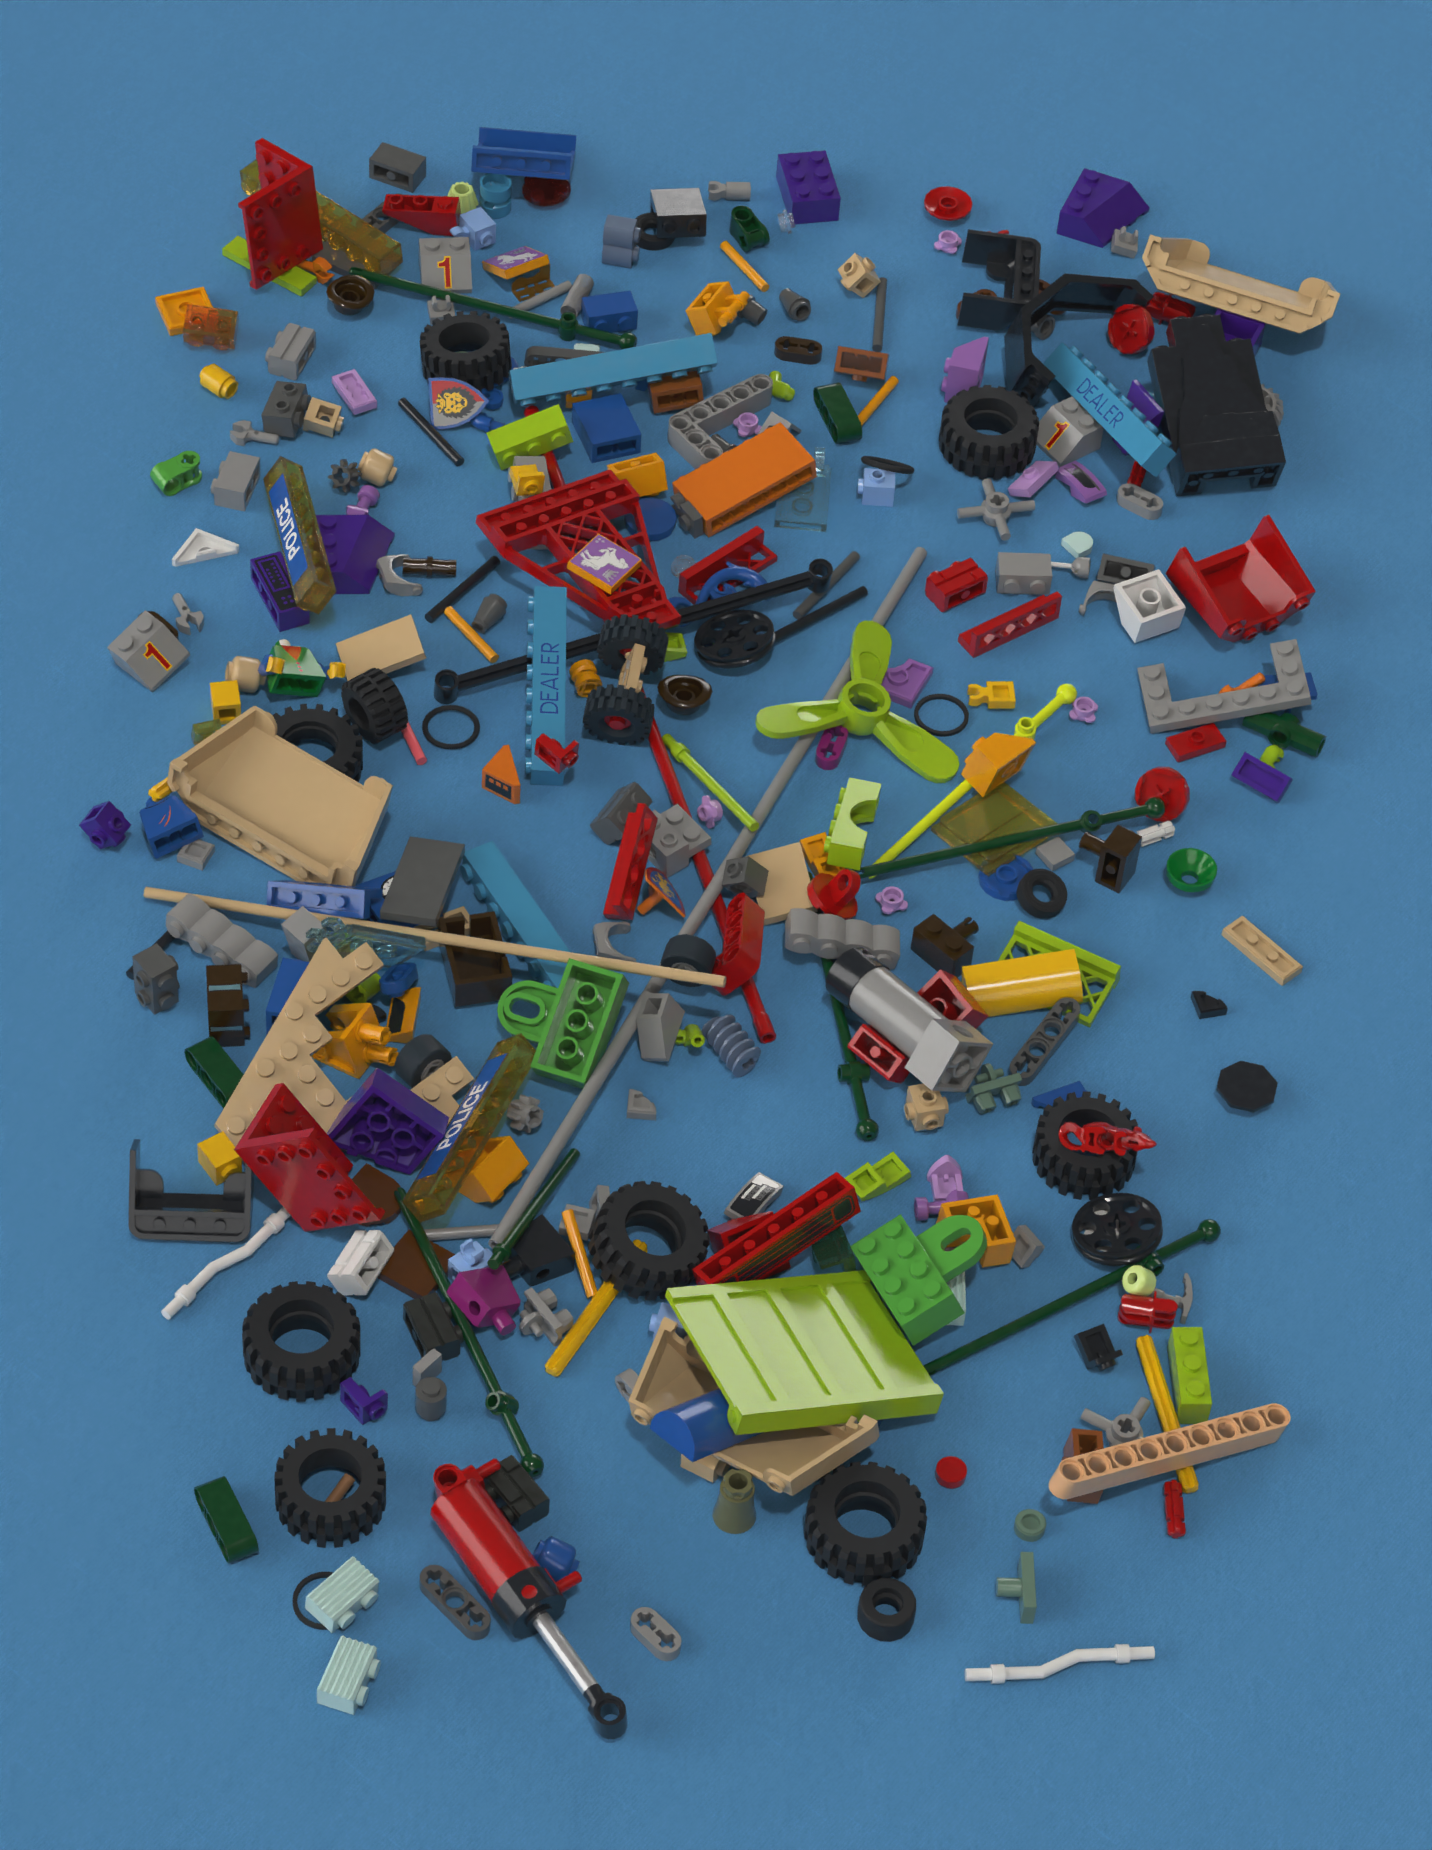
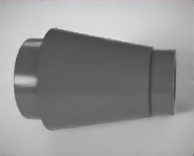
(795, 304)
(489, 612)

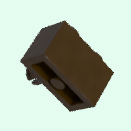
(1116, 855)
(944, 946)

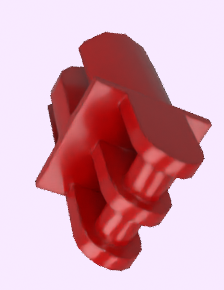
(1166, 307)
(1147, 1311)

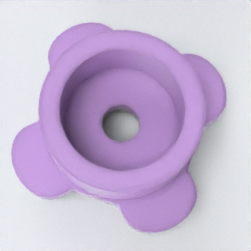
(948, 242)
(747, 424)
(1083, 709)
(710, 811)
(891, 900)

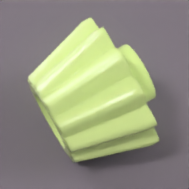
(466, 195)

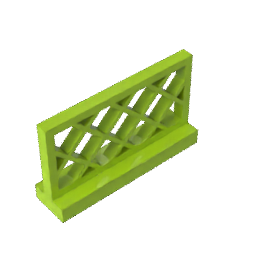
(1090, 965)

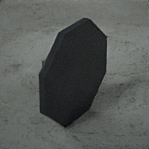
(1247, 1086)

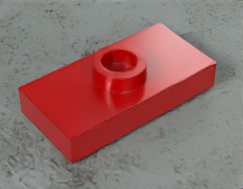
(1195, 742)

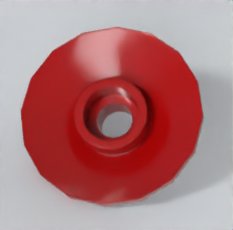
(948, 203)

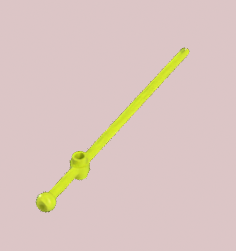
(1025, 727)

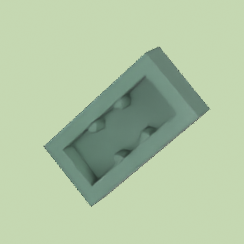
(1021, 1587)

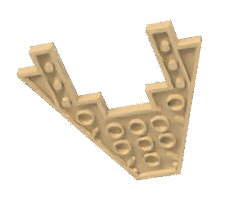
(299, 1034)

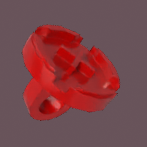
(1131, 329)
(1166, 785)
(834, 894)

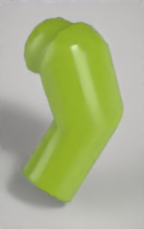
(781, 389)

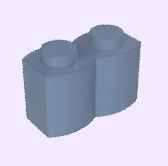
(620, 241)

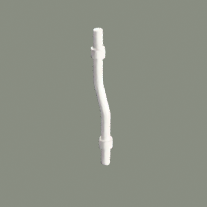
(187, 1293)
(999, 1673)

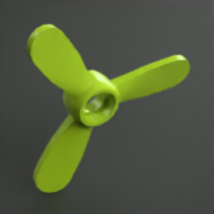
(868, 666)

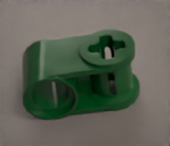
(747, 228)

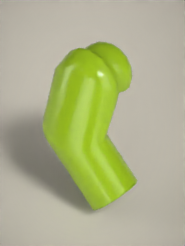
(1271, 755)
(690, 1035)

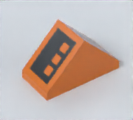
(501, 776)

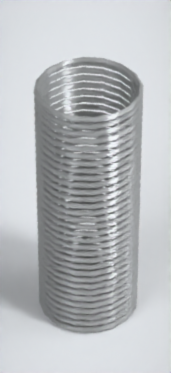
(576, 293)

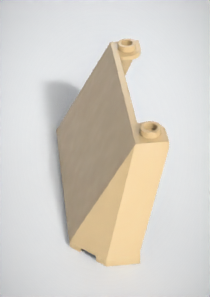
(1183, 270)
(280, 801)
(780, 1458)

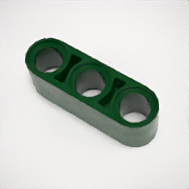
(837, 413)
(214, 1068)
(226, 1519)

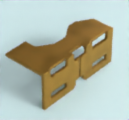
(542, 275)

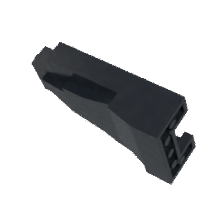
(1213, 407)

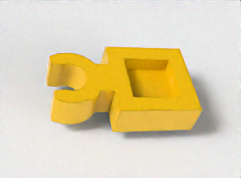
(996, 695)

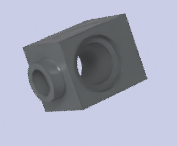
(745, 876)

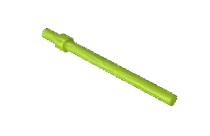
(682, 754)

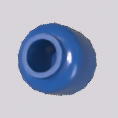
(556, 1557)

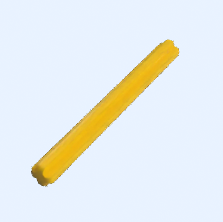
(584, 1324)
(1163, 1403)

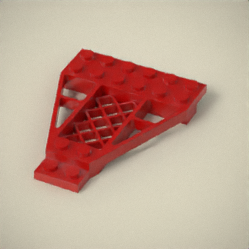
(572, 510)

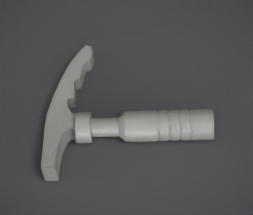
(1183, 1302)

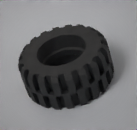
(991, 410)
(662, 1211)
(301, 1373)
(872, 1490)

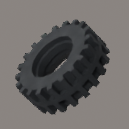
(329, 728)

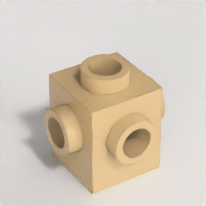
(859, 275)
(925, 1107)

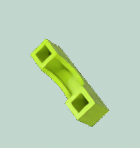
(845, 840)

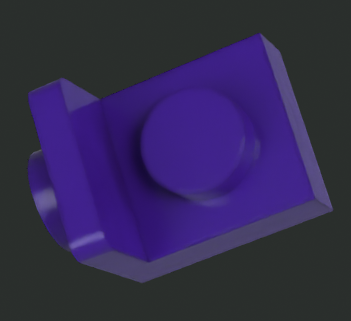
(360, 1403)

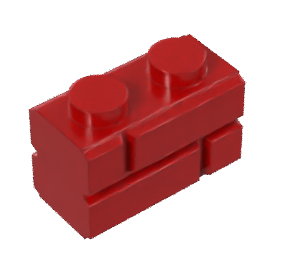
(956, 584)
(879, 1054)

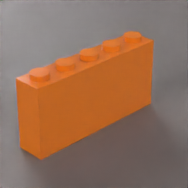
(746, 478)

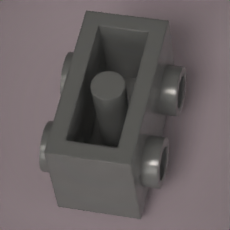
(286, 409)
(155, 979)

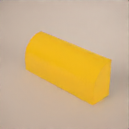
(1024, 982)

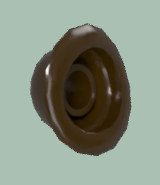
(350, 294)
(684, 693)

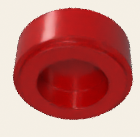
(951, 1472)

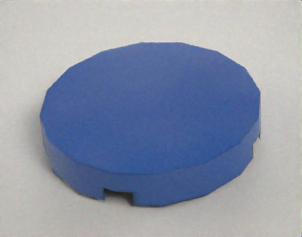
(658, 519)
(1003, 882)

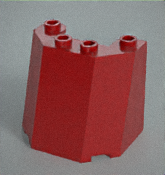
(1244, 586)

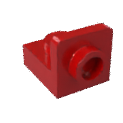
(554, 755)

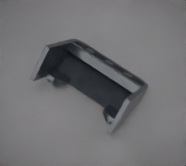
(1008, 260)
(187, 1215)

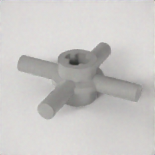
(996, 509)
(1123, 1427)

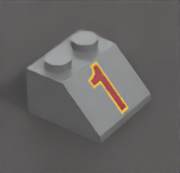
(446, 263)
(1068, 432)
(148, 651)

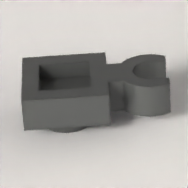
(689, 518)

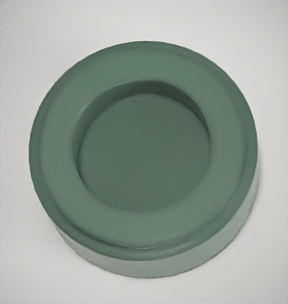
(1030, 1525)

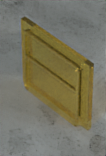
(989, 817)

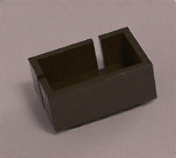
(473, 973)

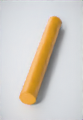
(744, 266)
(877, 399)
(471, 634)
(580, 1253)

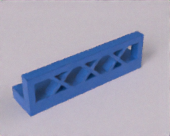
(322, 897)

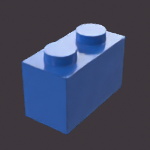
(610, 312)

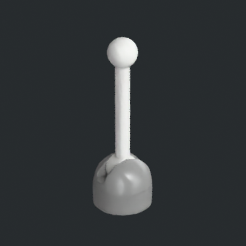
(1080, 566)

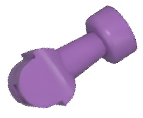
(367, 497)
(924, 1208)

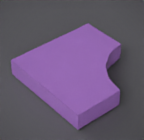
(907, 682)

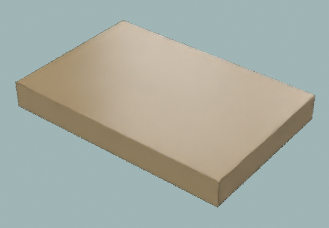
(383, 648)
(785, 882)

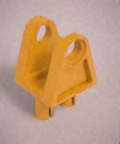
(356, 1040)

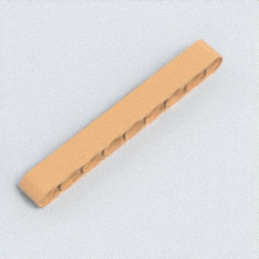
(1168, 1451)

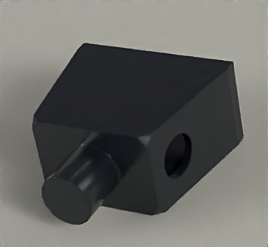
(540, 1254)

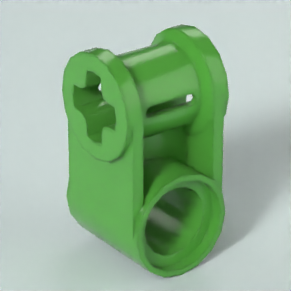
(176, 475)

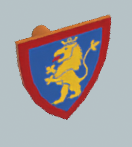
(660, 889)

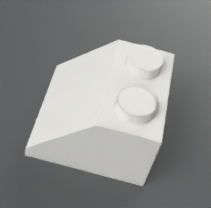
(1148, 606)

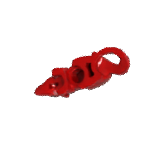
(1102, 1137)

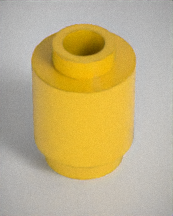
(218, 381)

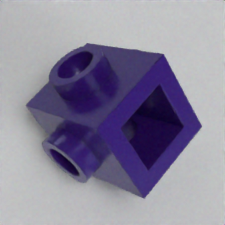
(105, 825)

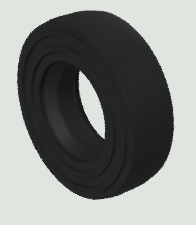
(648, 241)
(1031, 903)

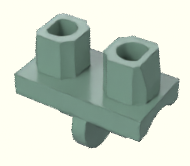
(983, 1093)

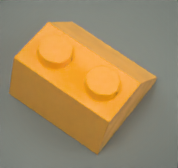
(996, 760)
(494, 1170)

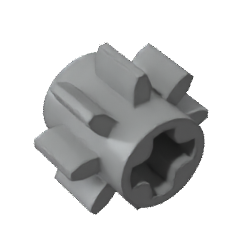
(525, 1113)

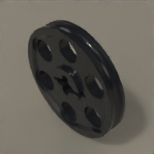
(735, 639)
(1129, 1229)

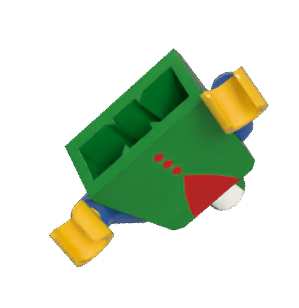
(296, 671)

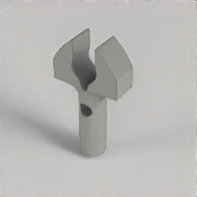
(243, 432)
(186, 615)

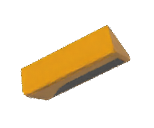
(404, 1015)

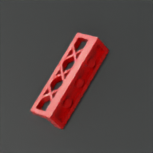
(736, 552)
(1011, 624)
(630, 864)

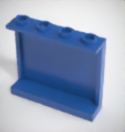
(524, 153)

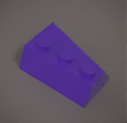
(1098, 208)
(353, 549)
(388, 1124)

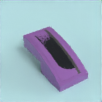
(1082, 482)

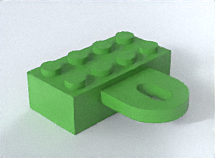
(571, 1021)
(915, 1270)

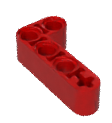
(741, 943)

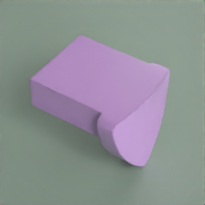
(945, 1177)

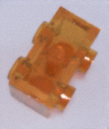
(210, 327)

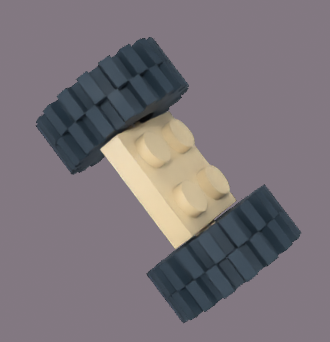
(623, 711)

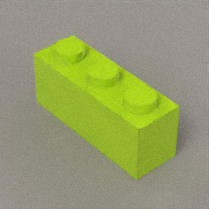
(530, 436)
(1189, 1375)

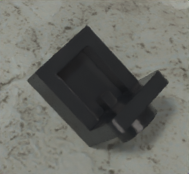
(1097, 1348)

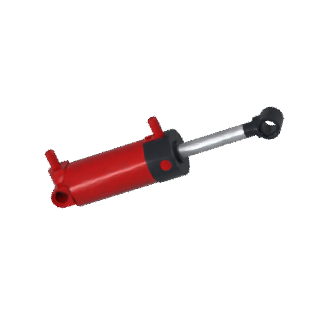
(513, 1579)

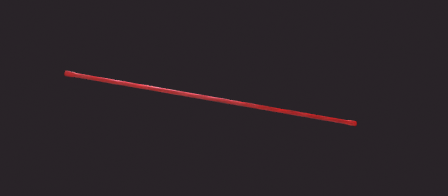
(760, 1018)

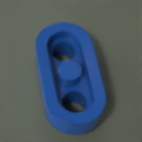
(398, 979)

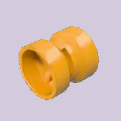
(585, 677)

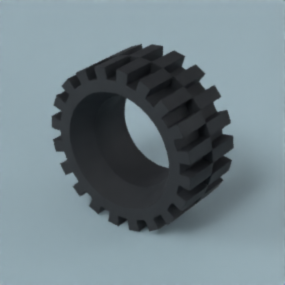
(462, 332)
(1076, 1171)
(330, 1519)

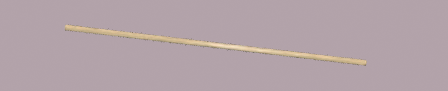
(457, 940)

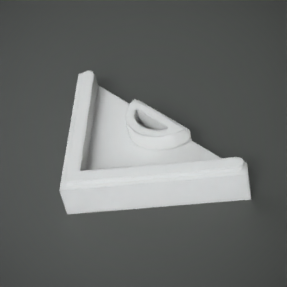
(203, 547)

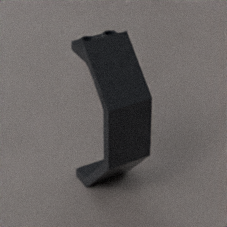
(1068, 293)

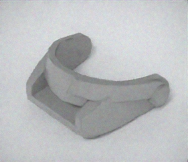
(392, 581)
(1097, 591)
(602, 932)

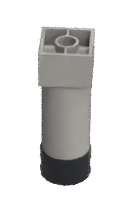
(939, 1050)

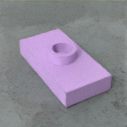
(354, 392)
(1033, 478)

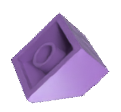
(965, 367)

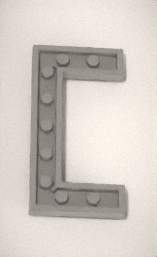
(1167, 715)

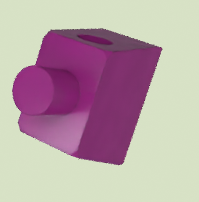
(486, 1298)

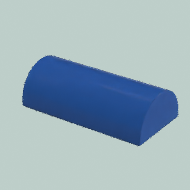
(698, 1426)

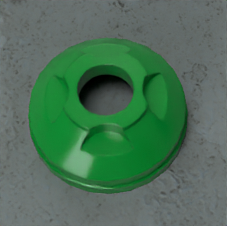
(1193, 863)

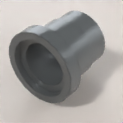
(753, 311)
(1044, 327)

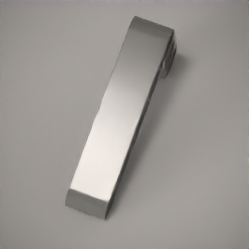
(692, 426)

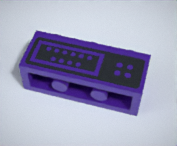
(274, 587)

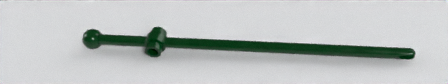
(566, 325)
(1153, 808)
(853, 1071)
(1207, 1231)
(497, 1401)

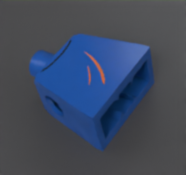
(169, 825)

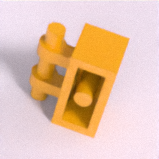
(715, 308)
(644, 474)

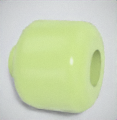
(1139, 1281)

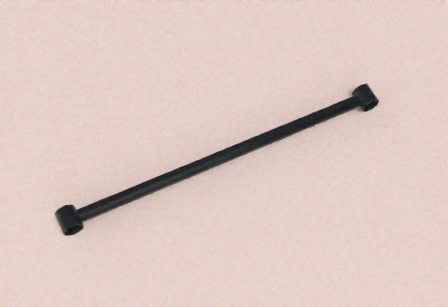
(689, 614)

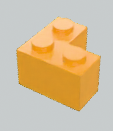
(993, 1220)

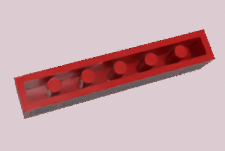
(782, 1234)

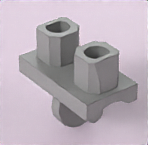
(539, 1318)

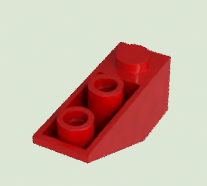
(427, 213)

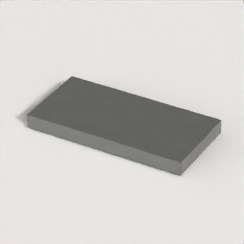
(422, 881)

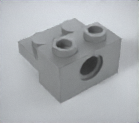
(676, 840)

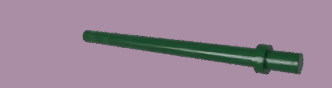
(502, 1251)

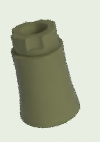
(735, 1504)

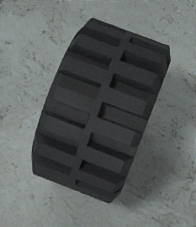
(374, 705)

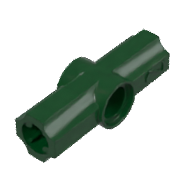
(1286, 731)

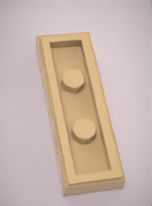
(1262, 950)

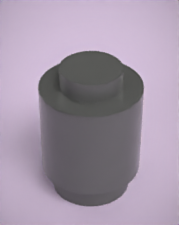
(431, 1398)

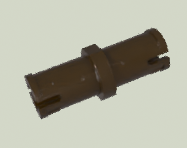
(429, 566)

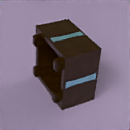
(227, 1004)

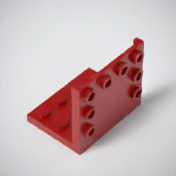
(282, 216)
(303, 1165)

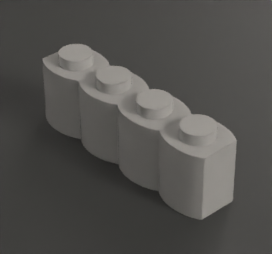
(832, 936)
(220, 939)

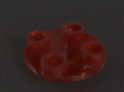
(545, 191)

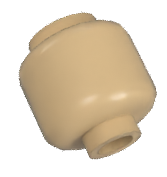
(377, 467)
(245, 672)

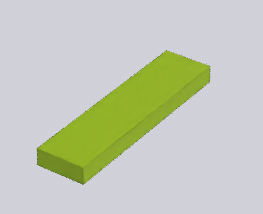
(295, 279)

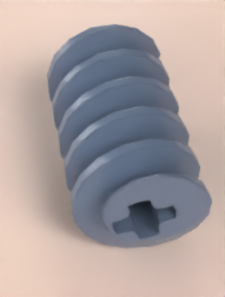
(731, 1044)

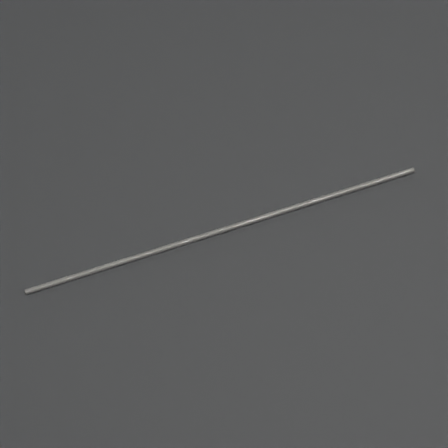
(690, 927)

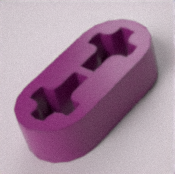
(836, 748)

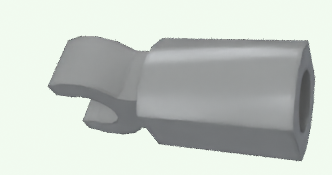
(730, 191)

